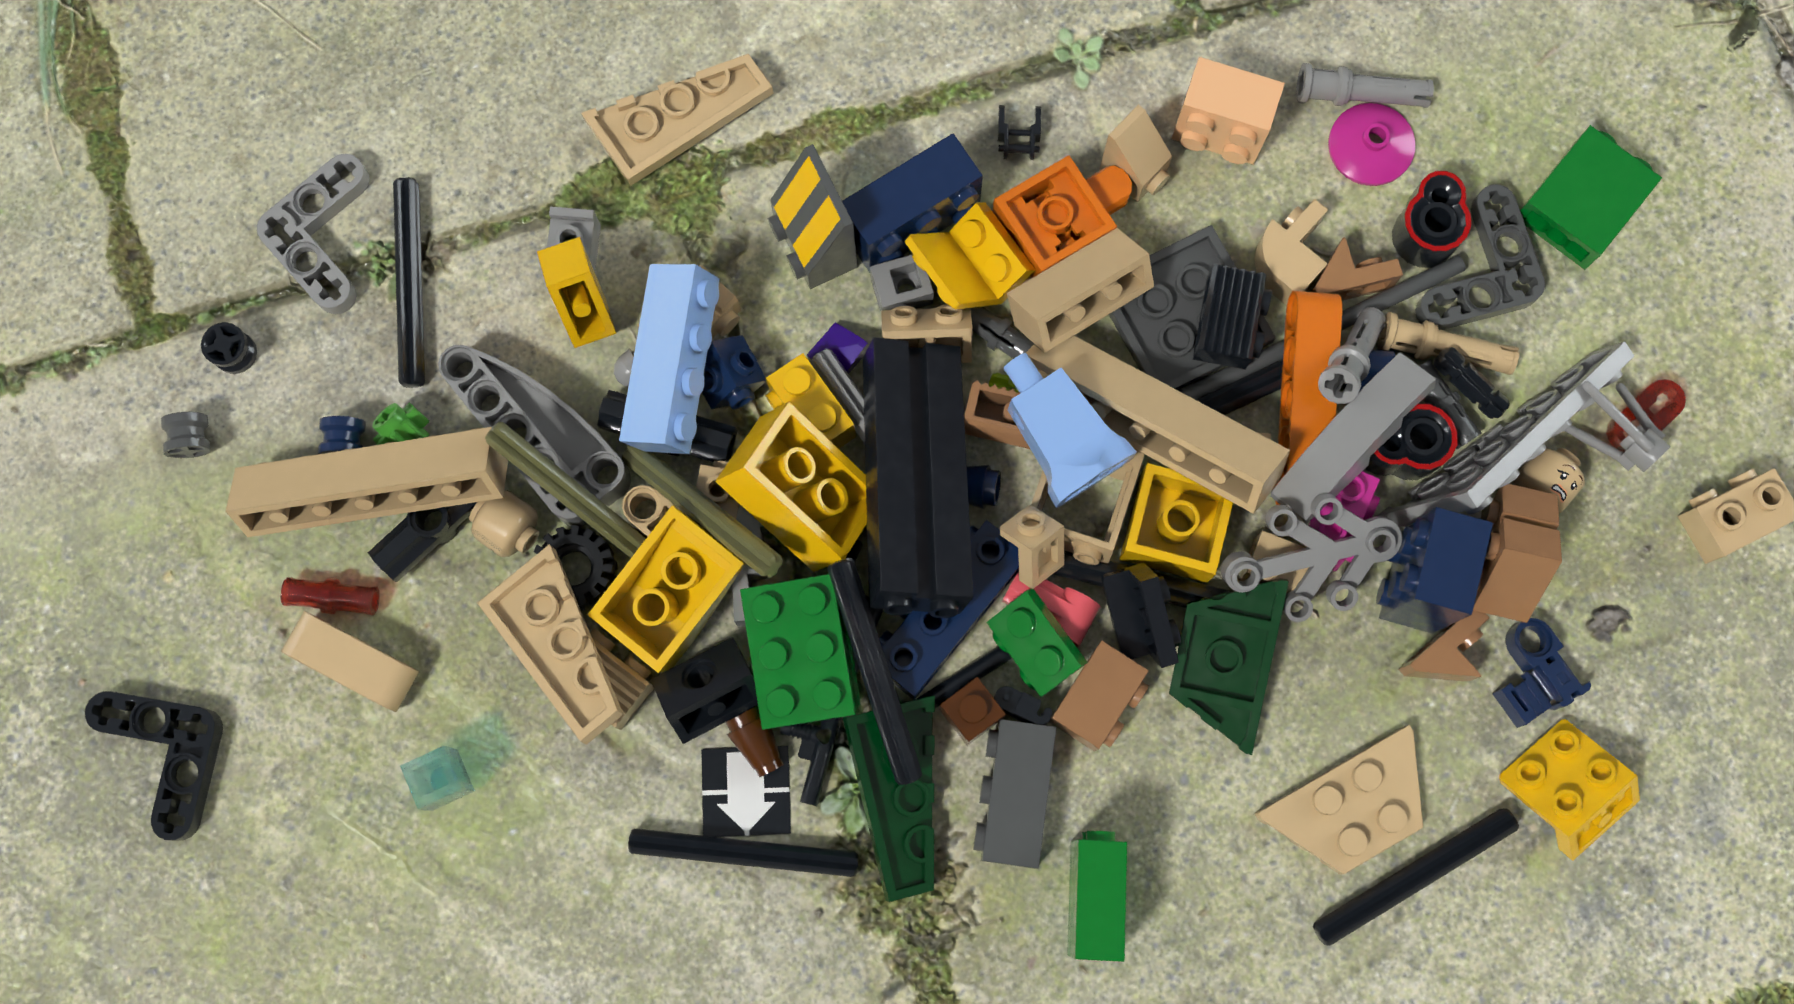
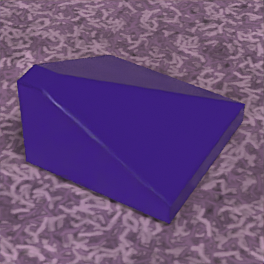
(845, 345)

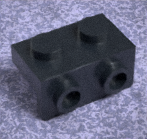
(1139, 614)

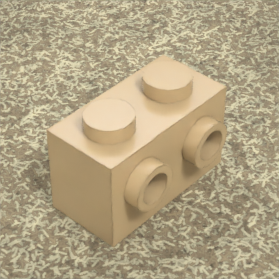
(1739, 516)

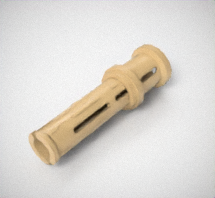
(1427, 341)

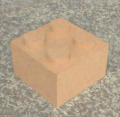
(1227, 111)

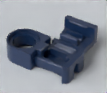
(1546, 680)

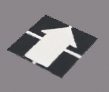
(741, 801)

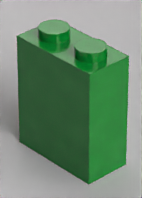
(1589, 197)
(1097, 897)

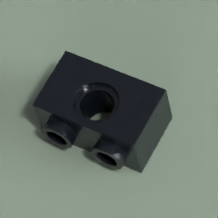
(706, 690)

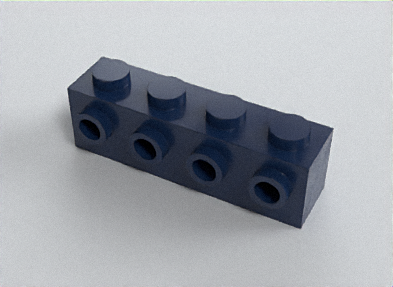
(927, 642)

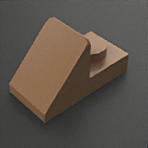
(1368, 277)
(1440, 655)

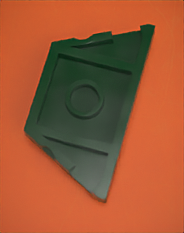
(1228, 658)

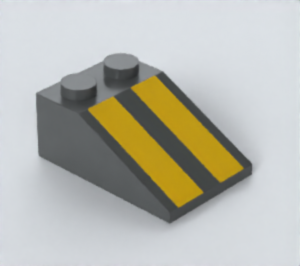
(813, 222)

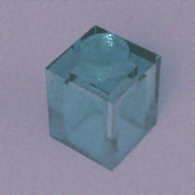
(437, 778)

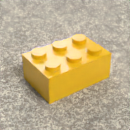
(798, 487)

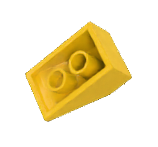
(667, 590)

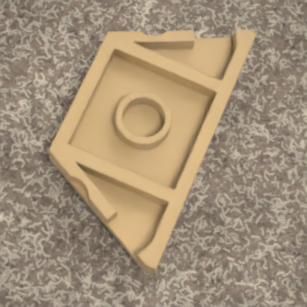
(1354, 806)

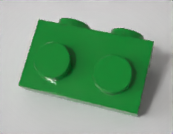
(1036, 643)

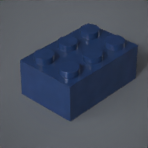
(913, 199)
(1435, 571)

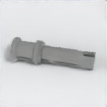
(1343, 86)
(1351, 361)

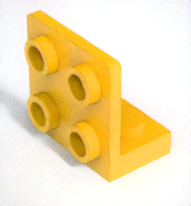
(972, 261)
(1572, 786)

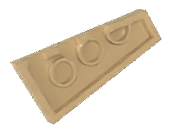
(662, 124)
(551, 639)

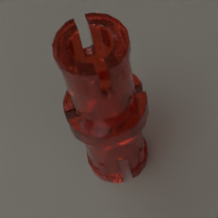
(330, 596)

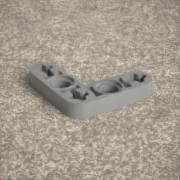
(302, 225)

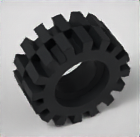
(600, 555)

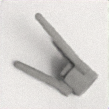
(1642, 445)

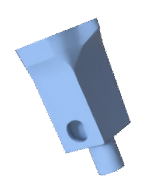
(1063, 431)

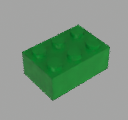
(799, 652)

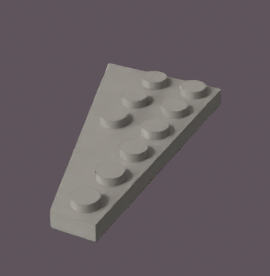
(1498, 454)

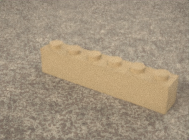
(1170, 424)
(366, 483)

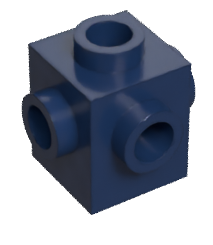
(731, 373)

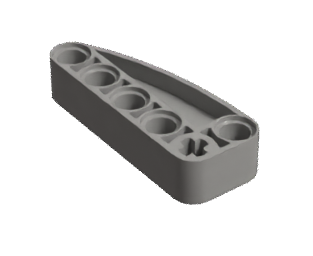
(550, 424)

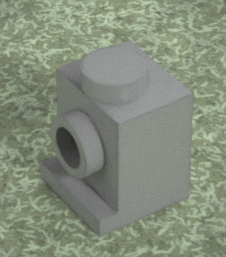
(574, 223)
(890, 275)

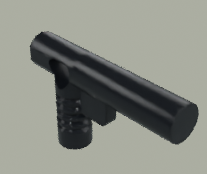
(814, 751)

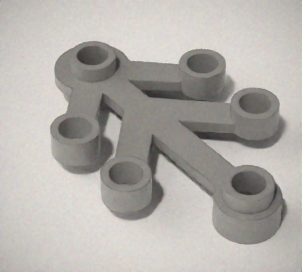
(1319, 555)

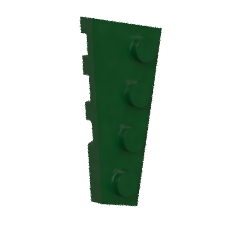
(897, 814)

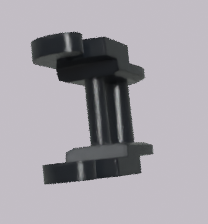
(1004, 133)
(1021, 706)

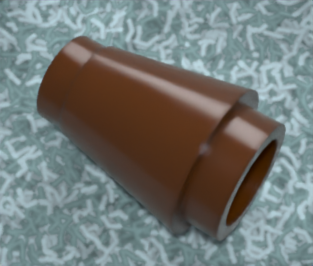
(755, 744)

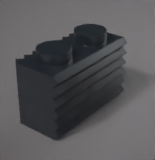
(1231, 317)

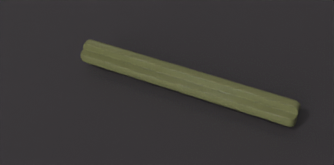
(564, 488)
(704, 511)

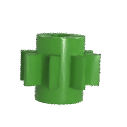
(399, 424)

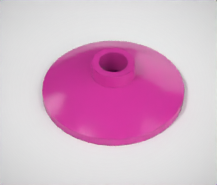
(1369, 161)

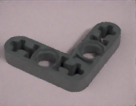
(1499, 281)

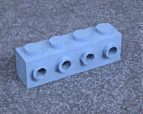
(670, 358)

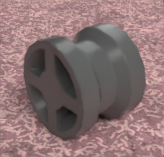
(185, 435)

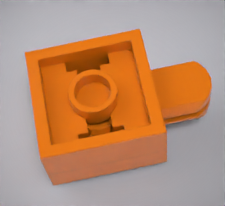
(1061, 210)

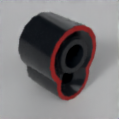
(1433, 221)
(1418, 447)

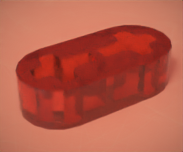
(1646, 399)

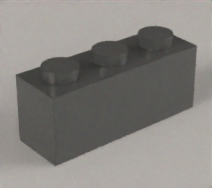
(1015, 793)

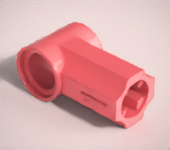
(1069, 607)

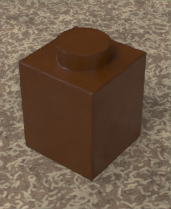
(972, 711)

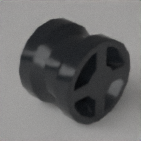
(219, 342)

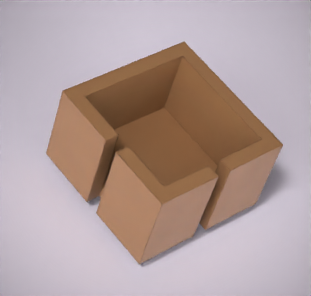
(1520, 552)

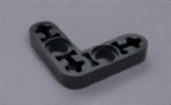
(180, 749)

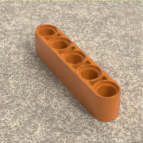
(1309, 339)

